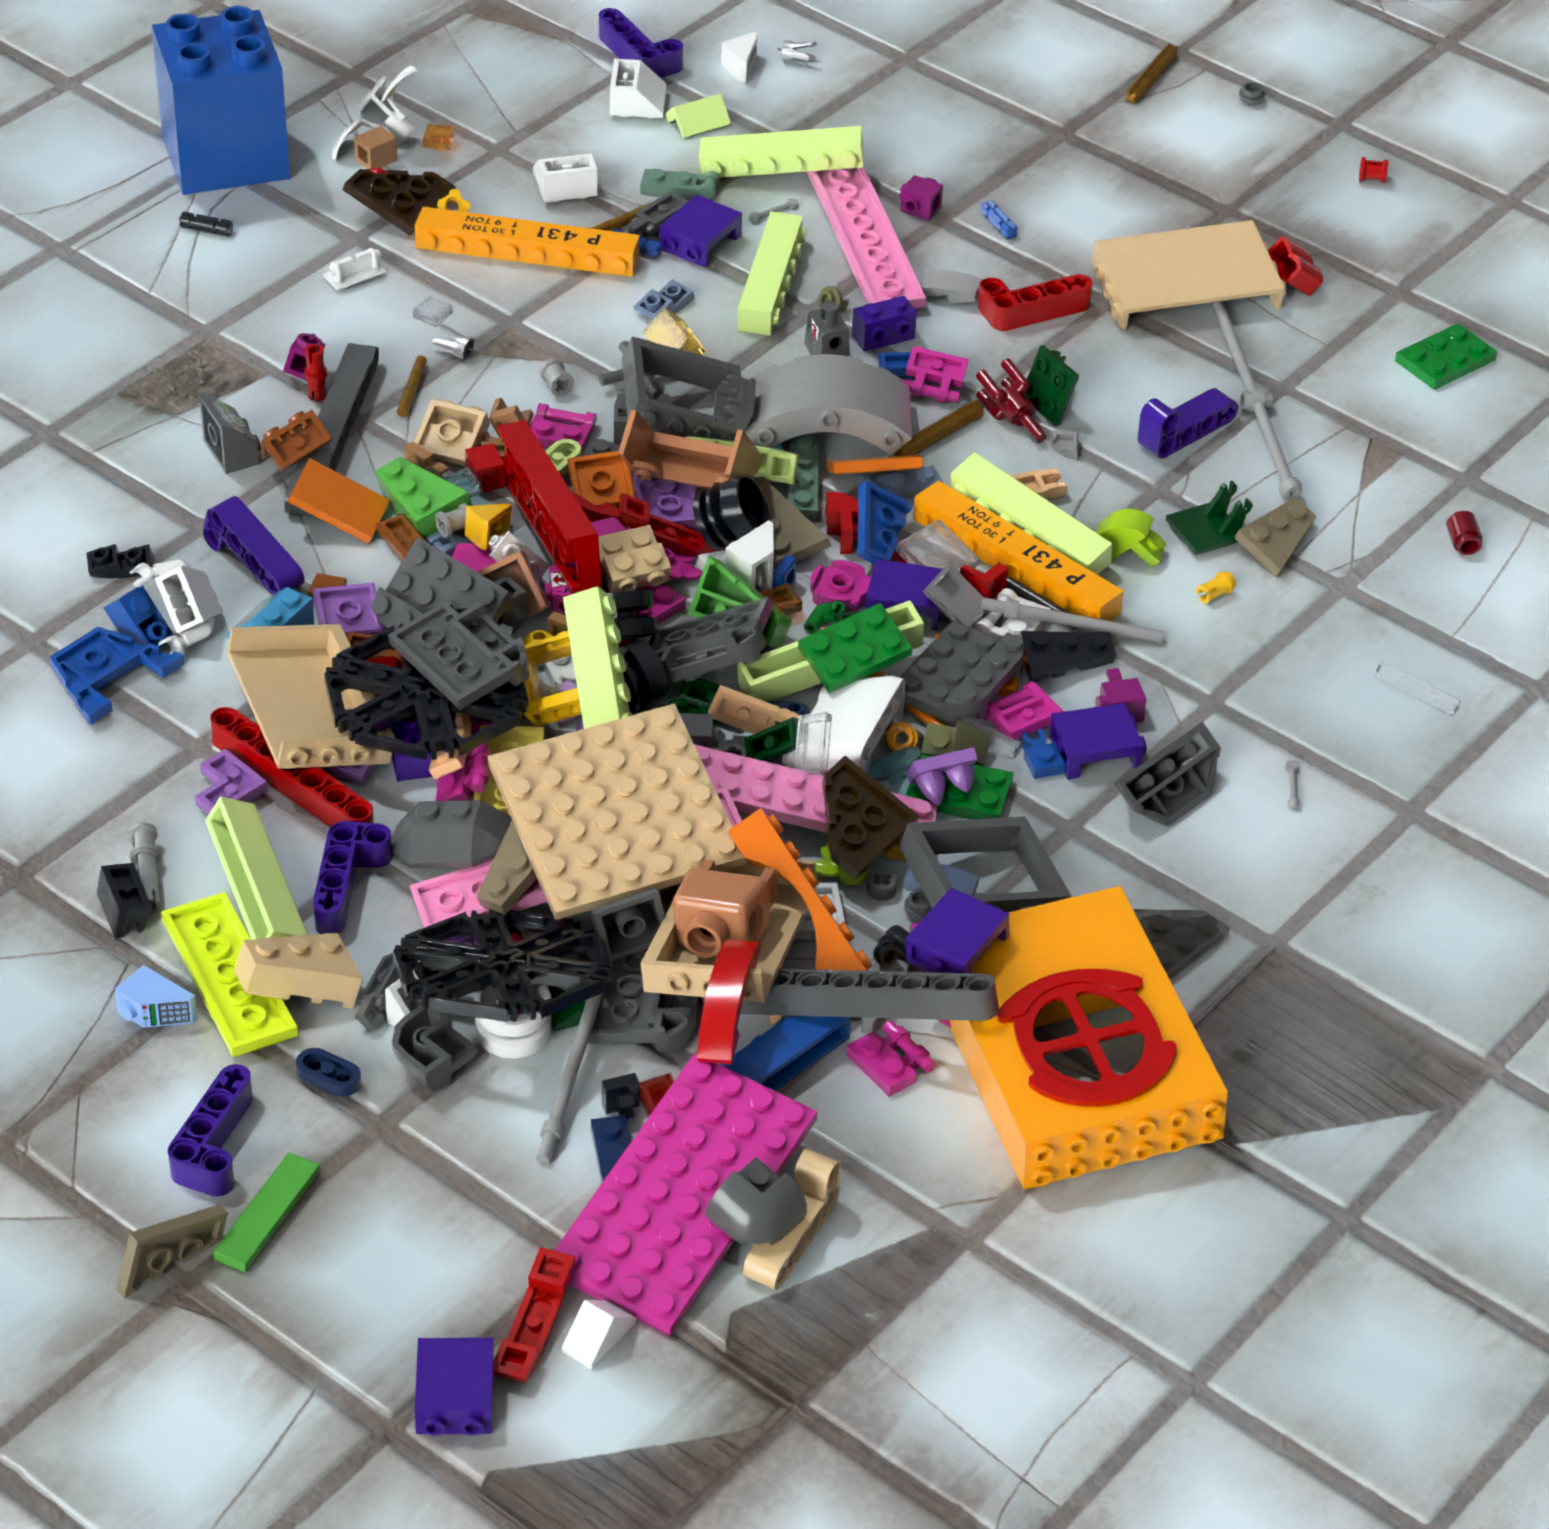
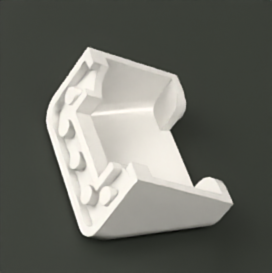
(859, 717)

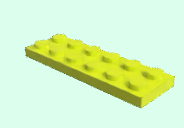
(209, 944)

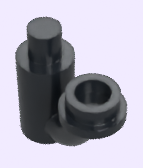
(891, 945)

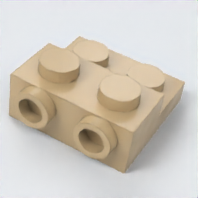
(451, 429)
(633, 560)

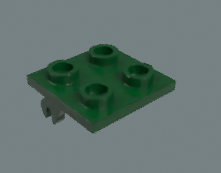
(1051, 384)
(1209, 525)

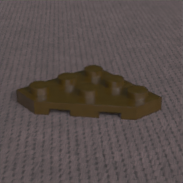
(397, 194)
(861, 817)

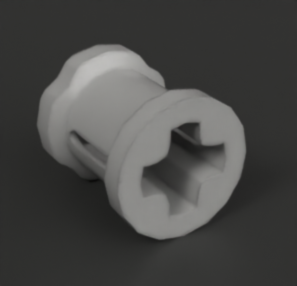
(554, 373)
(451, 521)

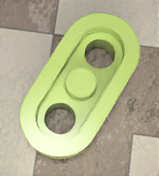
(561, 451)

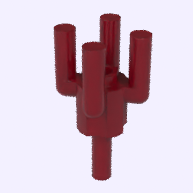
(1010, 400)

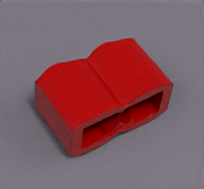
(1295, 266)

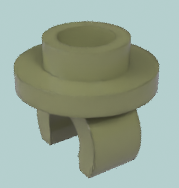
(833, 294)

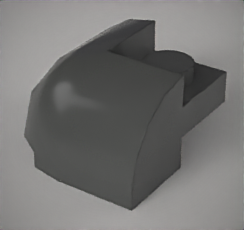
(430, 1046)
(757, 1205)

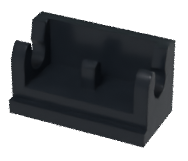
(123, 898)

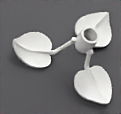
(396, 122)

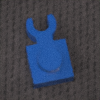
(1040, 757)

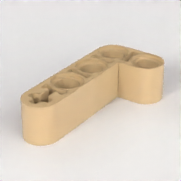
(820, 1183)

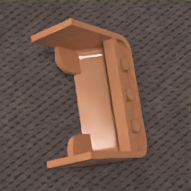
(685, 459)

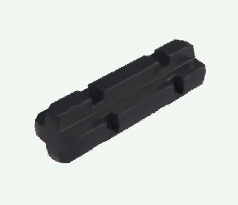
(206, 224)

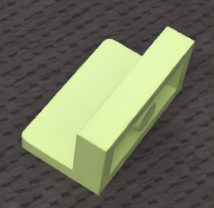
(699, 115)

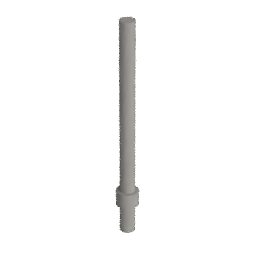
(1012, 609)
(553, 1127)

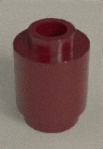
(1464, 532)

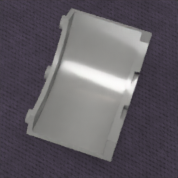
(830, 396)

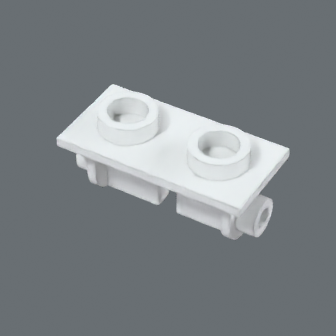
(346, 273)
(509, 544)

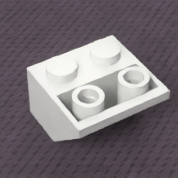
(636, 90)
(566, 177)
(753, 557)

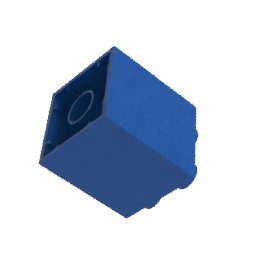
(221, 100)

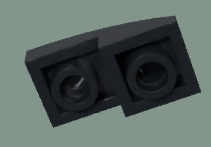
(110, 563)

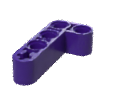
(630, 43)
(1170, 430)
(237, 527)
(345, 849)
(196, 1149)

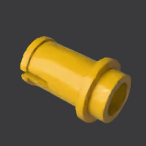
(1222, 584)

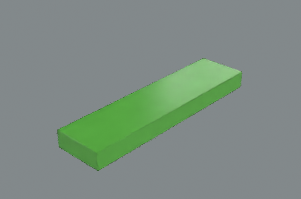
(266, 1212)

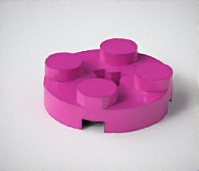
(826, 582)

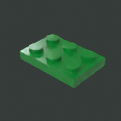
(1446, 356)
(854, 647)
(982, 801)

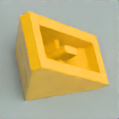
(486, 521)

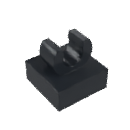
(621, 1095)

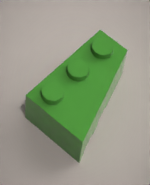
(419, 493)
(723, 589)

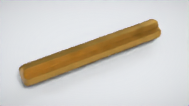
(1151, 73)
(942, 428)

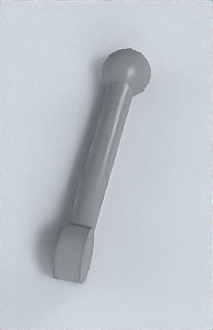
(791, 203)
(1292, 767)

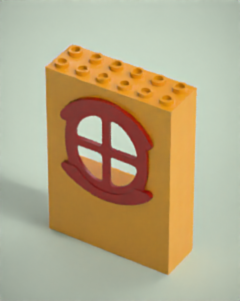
(1061, 966)

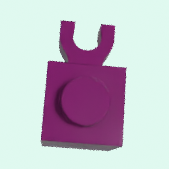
(1123, 691)

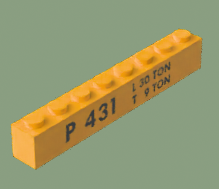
(527, 241)
(1026, 557)

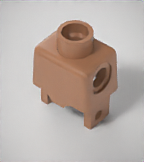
(724, 905)

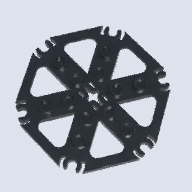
(404, 694)
(504, 965)

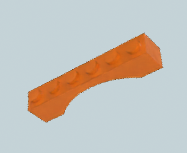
(763, 847)

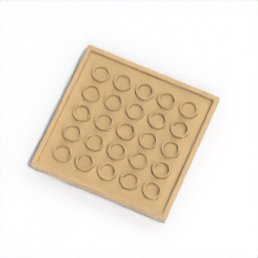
(614, 810)

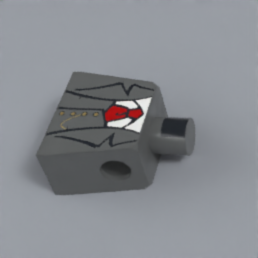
(826, 329)

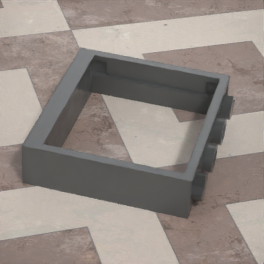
(677, 365)
(926, 839)

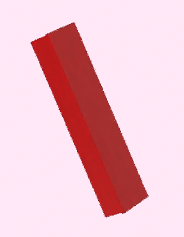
(552, 507)

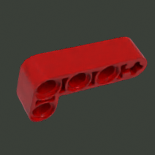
(1033, 303)

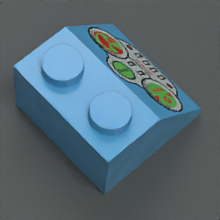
(281, 609)

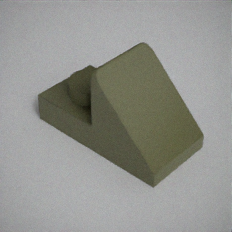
(948, 739)

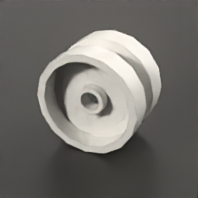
(512, 1038)

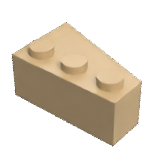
(299, 966)

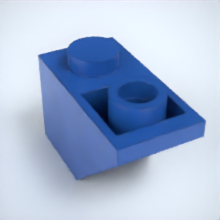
(138, 617)

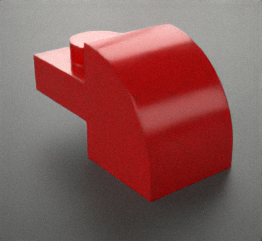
(842, 519)

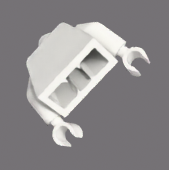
(187, 599)

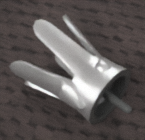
(790, 51)
(460, 348)

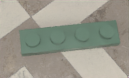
(805, 490)

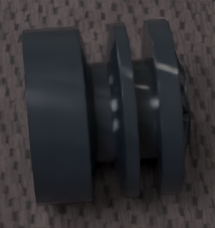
(729, 511)
(644, 675)

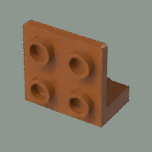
(295, 440)

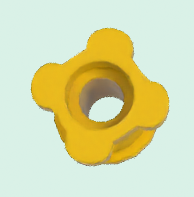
(455, 199)

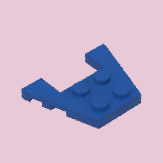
(100, 659)

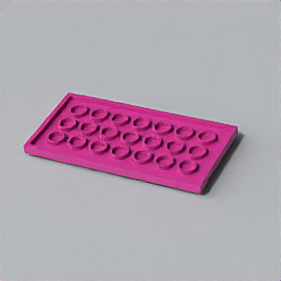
(645, 1226)

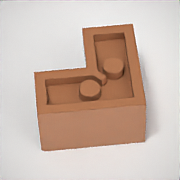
(520, 570)

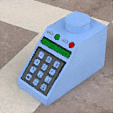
(154, 1000)

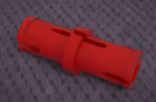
(315, 372)

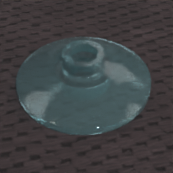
(894, 765)

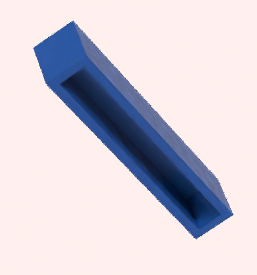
(790, 1048)

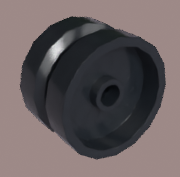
(630, 625)

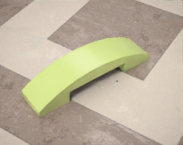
(775, 465)

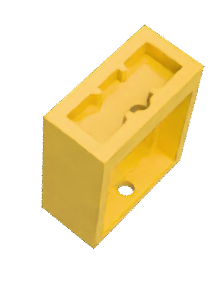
(556, 706)

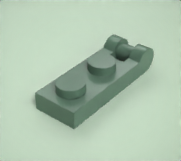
(680, 183)

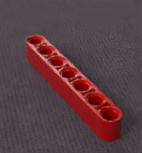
(307, 787)

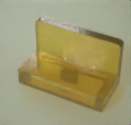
(673, 332)

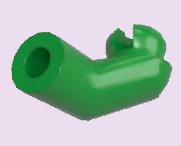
(823, 614)

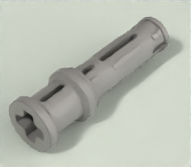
(145, 856)

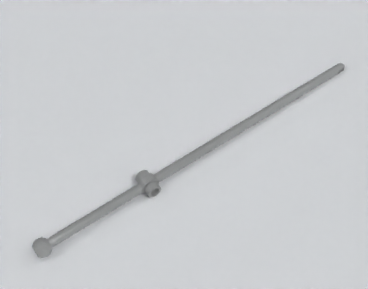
(1258, 402)

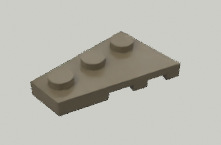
(161, 1244)

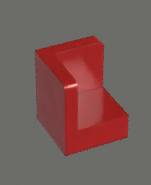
(486, 466)
(988, 583)

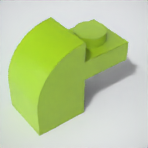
(1132, 530)

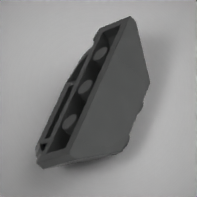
(1173, 777)
(449, 834)

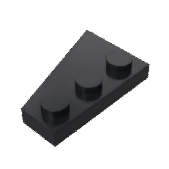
(1058, 652)

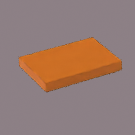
(874, 464)
(338, 500)

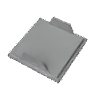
(955, 597)

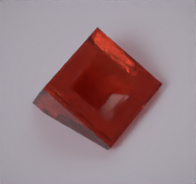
(653, 1091)

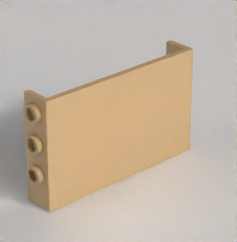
(1185, 268)
(287, 692)
(676, 971)

